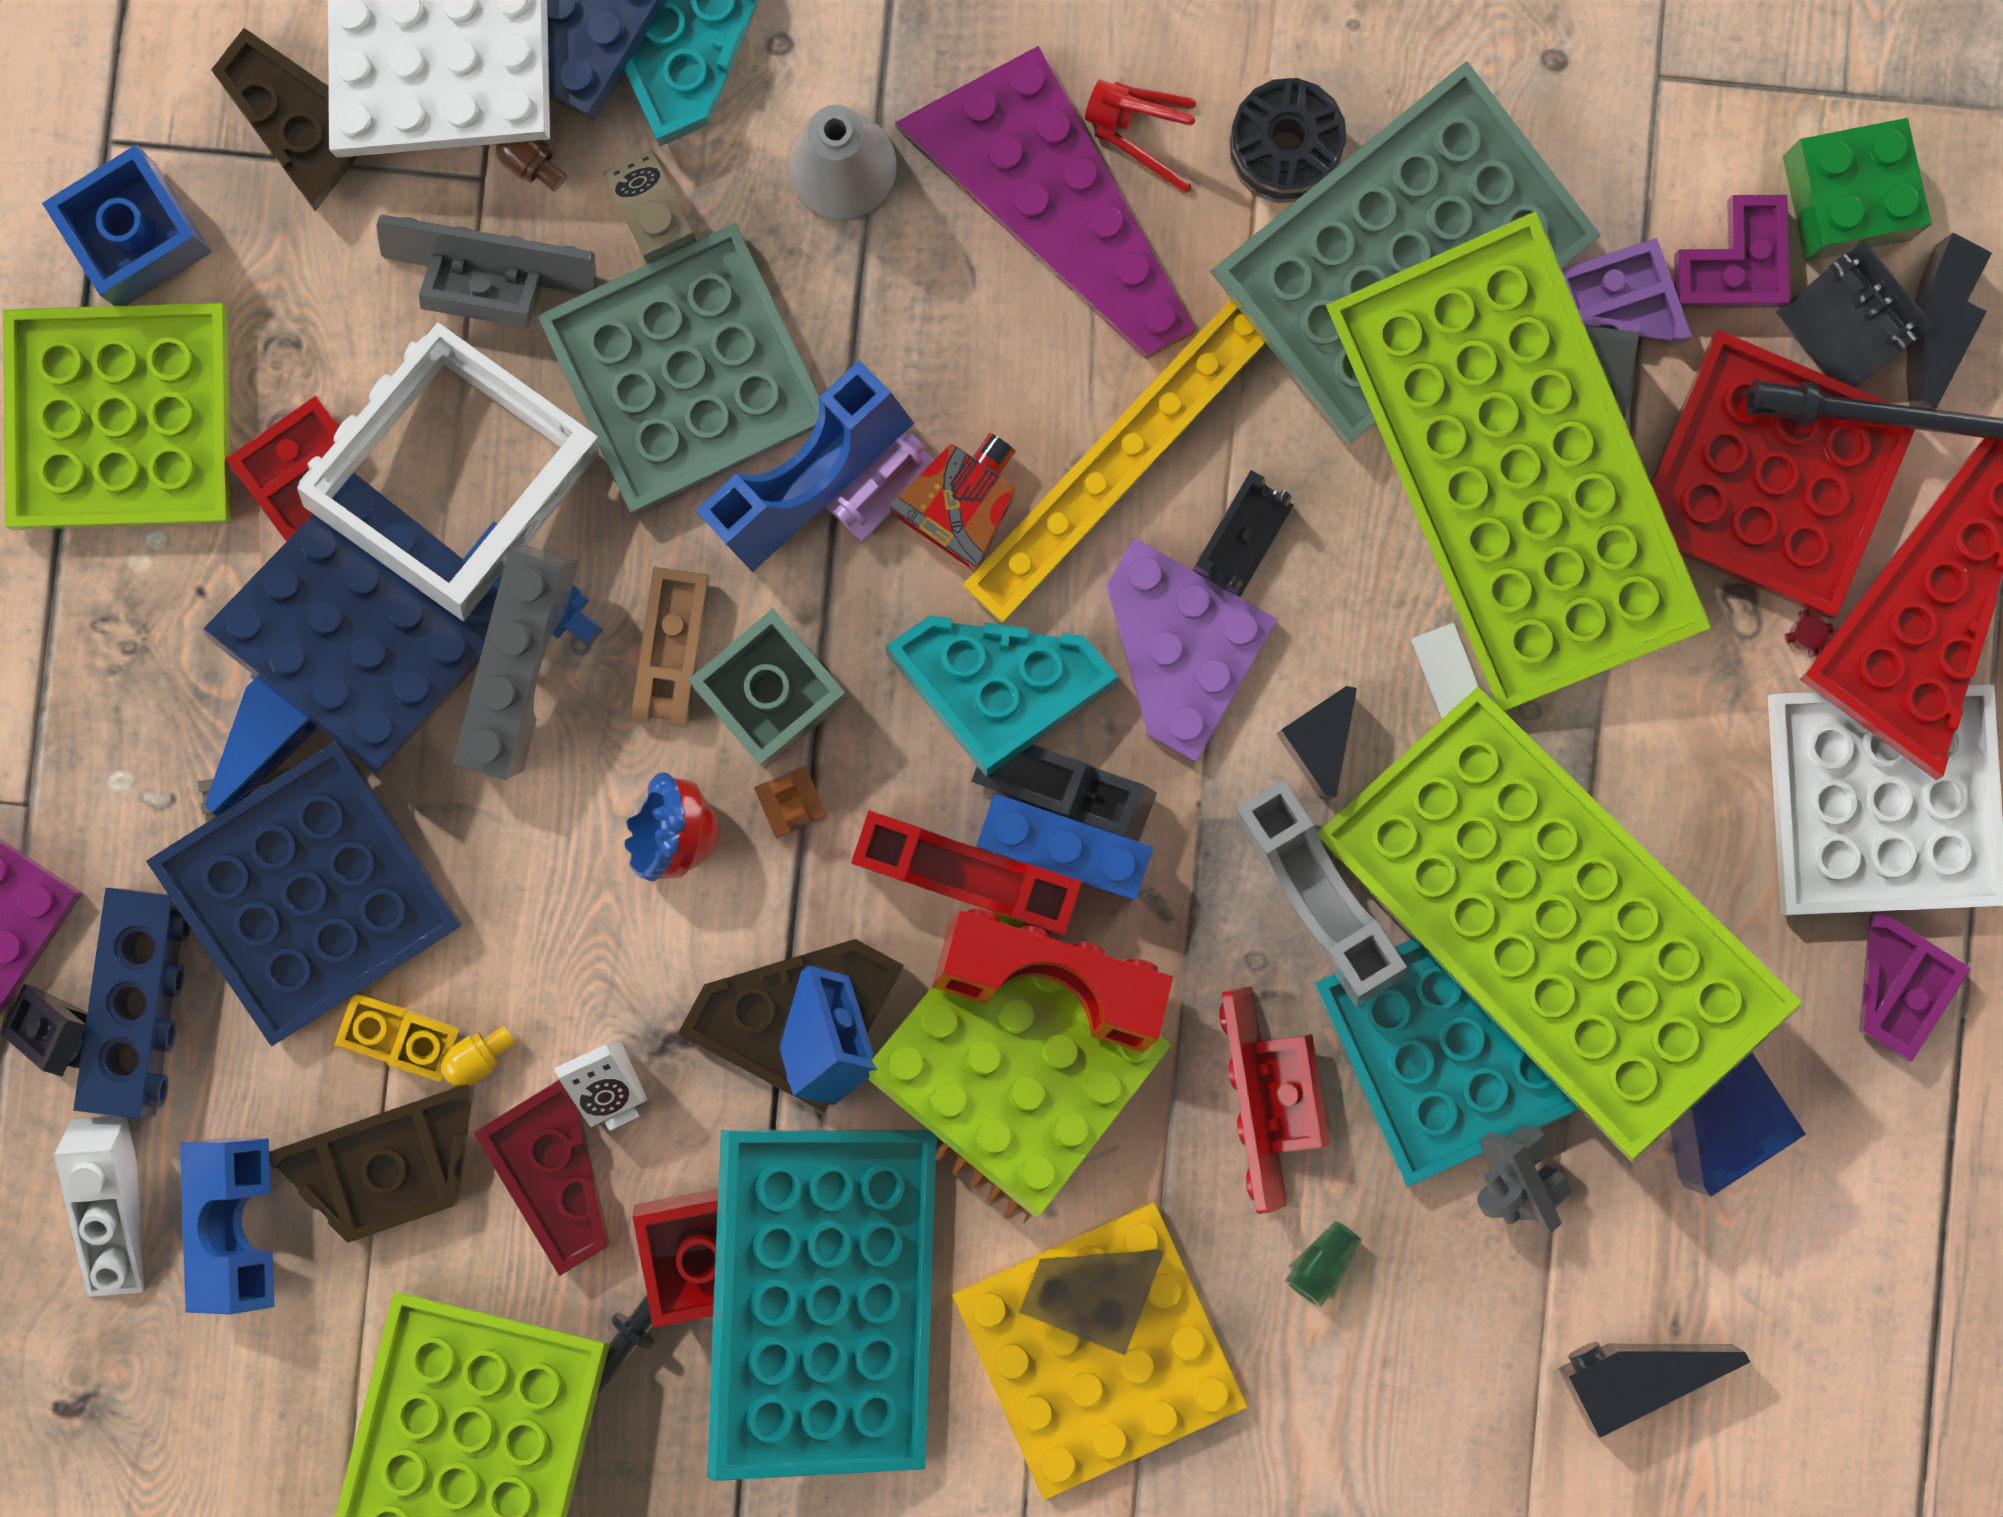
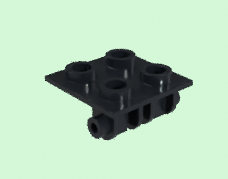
(1855, 317)

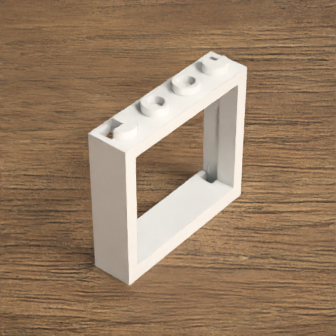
(387, 404)

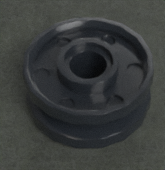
(1286, 107)

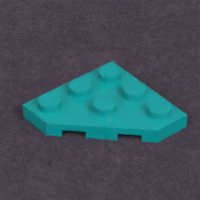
(687, 63)
(999, 682)

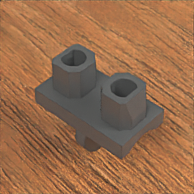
(1515, 1186)

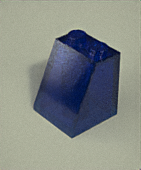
(1732, 1130)

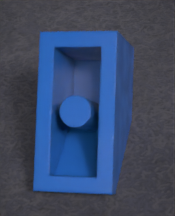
(825, 1038)

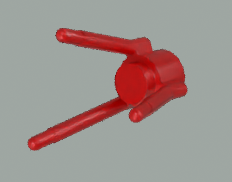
(1116, 106)

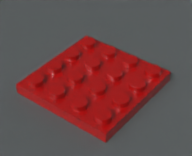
(1771, 496)

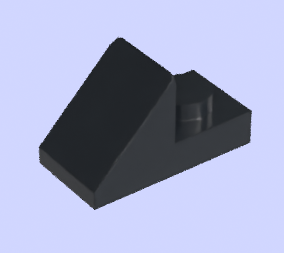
(46, 1030)

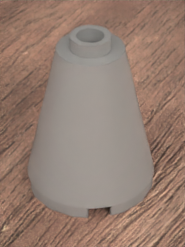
(842, 164)

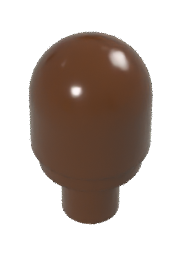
(531, 161)

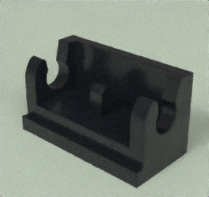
(1244, 534)

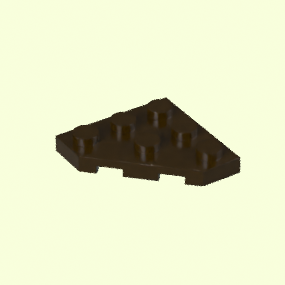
(748, 1012)

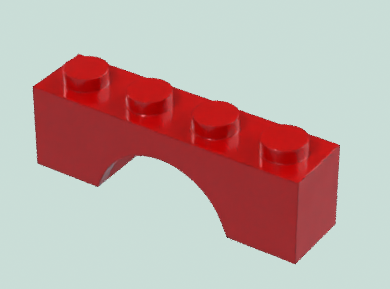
(966, 873)
(1120, 997)

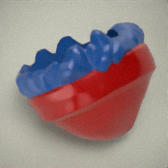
(671, 830)

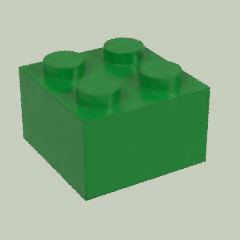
(1856, 188)

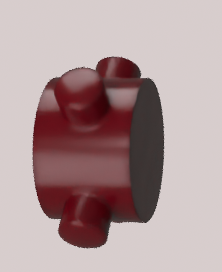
(1809, 633)

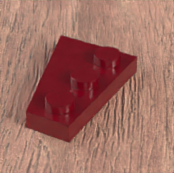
(549, 1174)

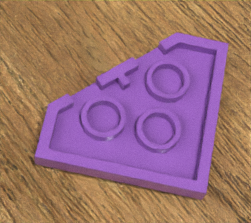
(1182, 645)

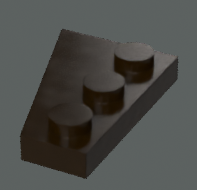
(286, 111)

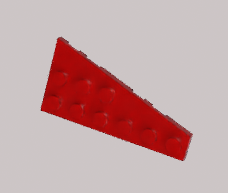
(1923, 622)

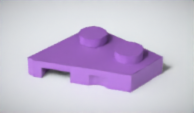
(1629, 293)

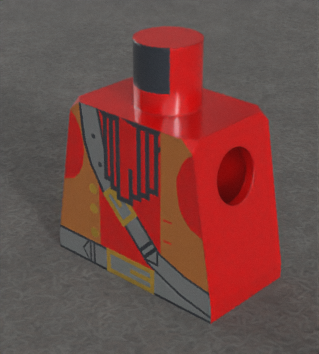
(960, 500)

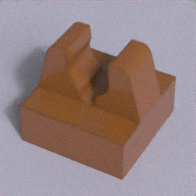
(790, 802)

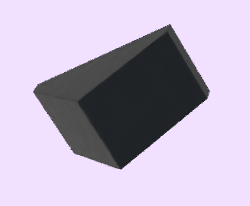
(1320, 740)

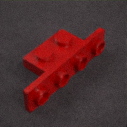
(1276, 1097)

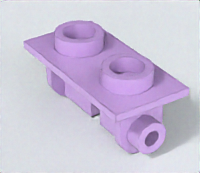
(868, 497)

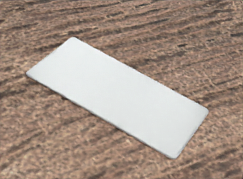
(1445, 667)

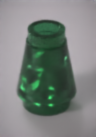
(1323, 1264)

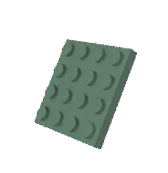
(683, 368)

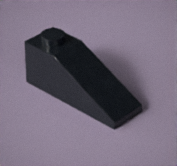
(1629, 1381)

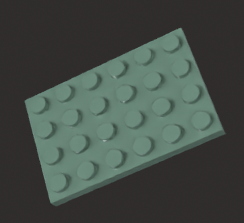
(1408, 194)

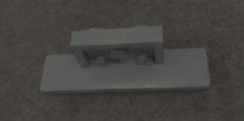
(483, 272)

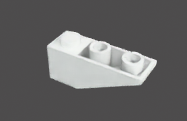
(103, 1203)

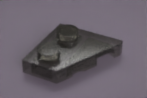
(1093, 1295)

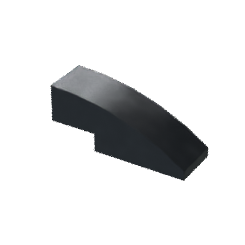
(1944, 299)
(1073, 791)

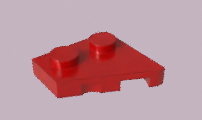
(279, 460)

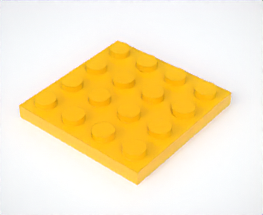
(1081, 1404)

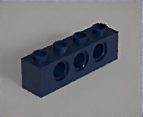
(101, 1080)

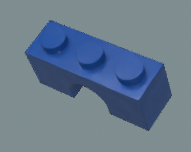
(1064, 847)
(219, 1264)

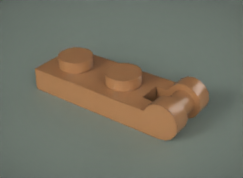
(670, 644)

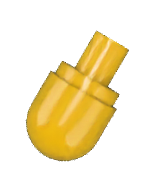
(475, 1057)

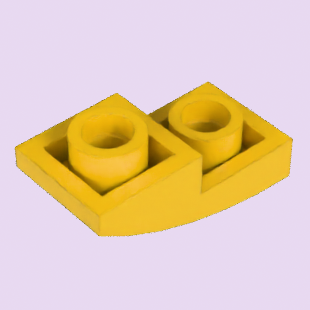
(395, 1035)

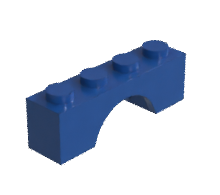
(852, 429)

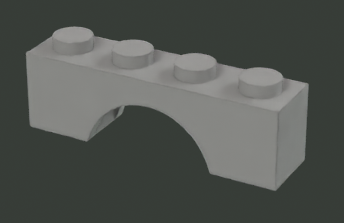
(1318, 895)

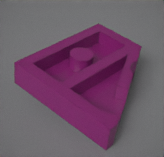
(1904, 986)

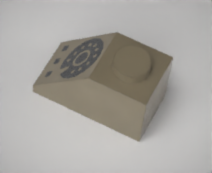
(649, 206)

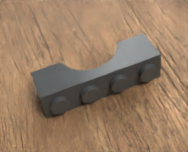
(501, 702)

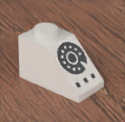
(603, 1085)

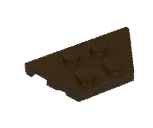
(383, 1165)

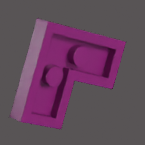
(1751, 269)

